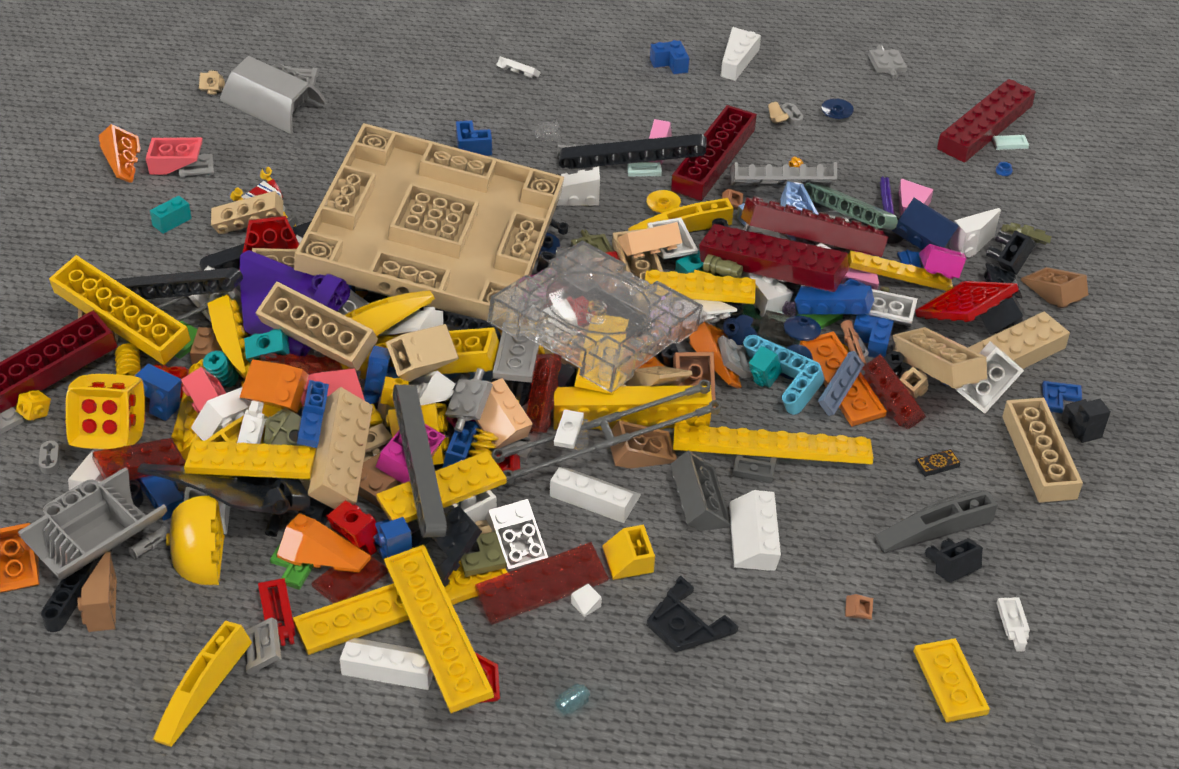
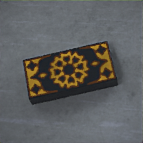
(937, 462)

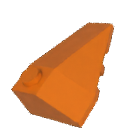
(120, 151)
(705, 340)
(315, 544)

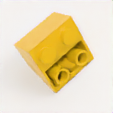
(629, 553)

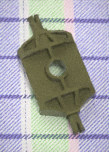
(280, 426)

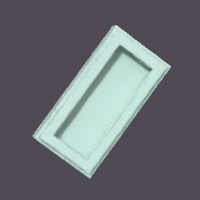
(1010, 142)
(644, 169)

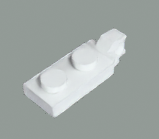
(517, 67)
(252, 424)
(1014, 621)

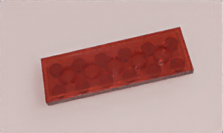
(540, 583)

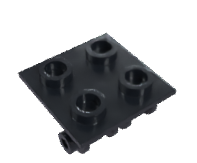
(995, 274)

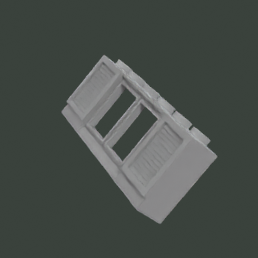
(780, 175)

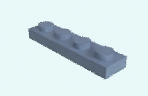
(841, 383)

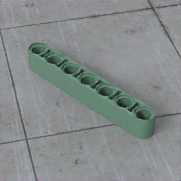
(851, 206)

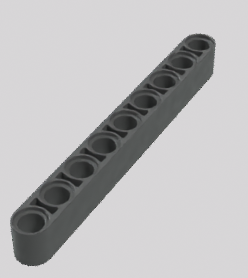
(419, 461)

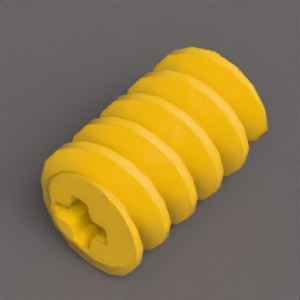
(127, 360)
(484, 442)

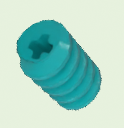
(221, 368)

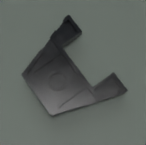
(459, 539)
(682, 627)

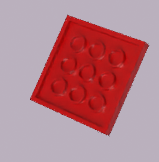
(967, 300)

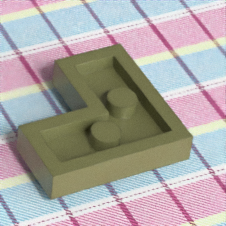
(487, 559)

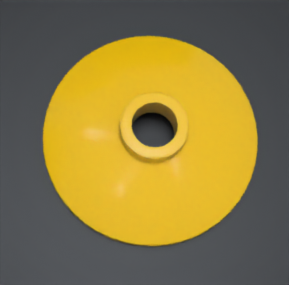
(663, 201)

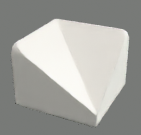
(586, 600)

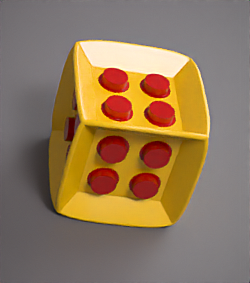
(105, 411)

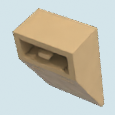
(421, 351)

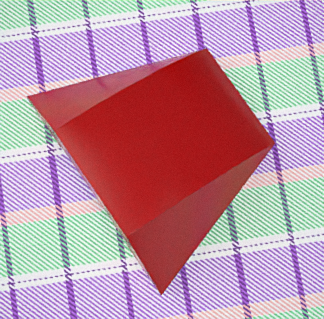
(270, 234)

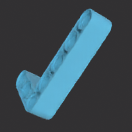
(806, 372)

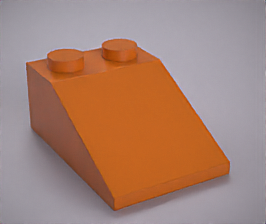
(274, 384)
(17, 560)

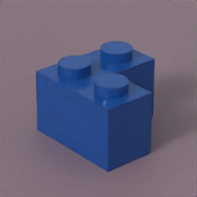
(670, 54)
(473, 140)
(875, 332)
(379, 367)
(162, 390)
(392, 537)

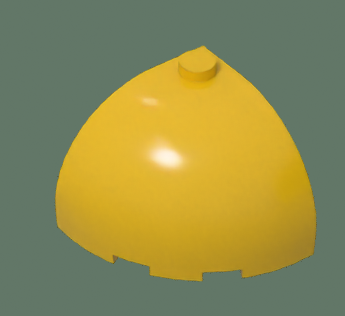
(434, 417)
(197, 540)

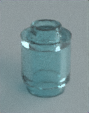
(572, 699)

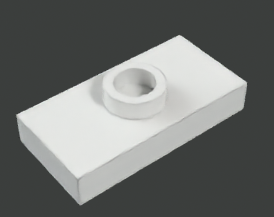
(568, 429)

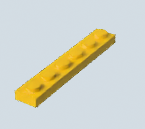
(898, 271)

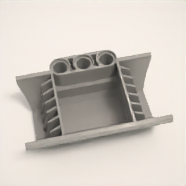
(268, 92)
(87, 524)

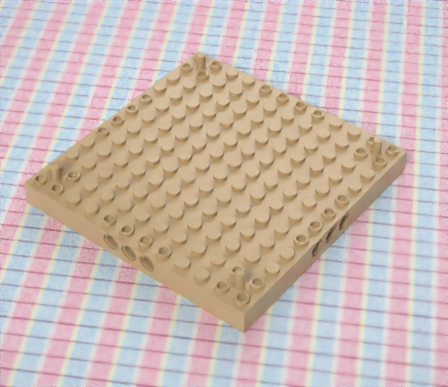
(429, 219)

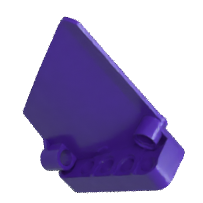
(260, 276)

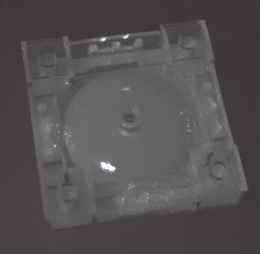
(595, 314)

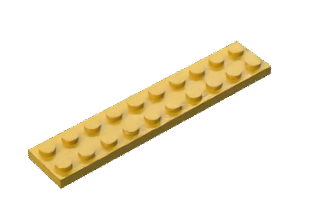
(773, 444)
(372, 612)
(438, 629)

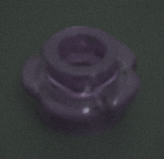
(790, 308)

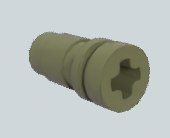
(723, 267)

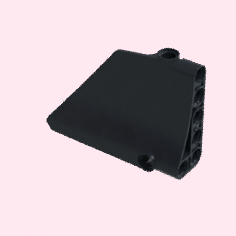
(240, 492)

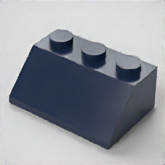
(924, 226)

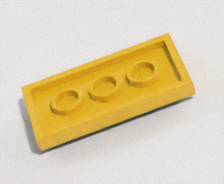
(951, 680)

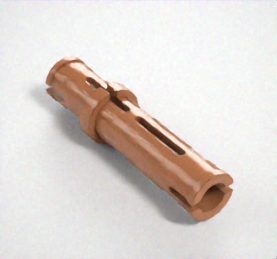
(848, 330)

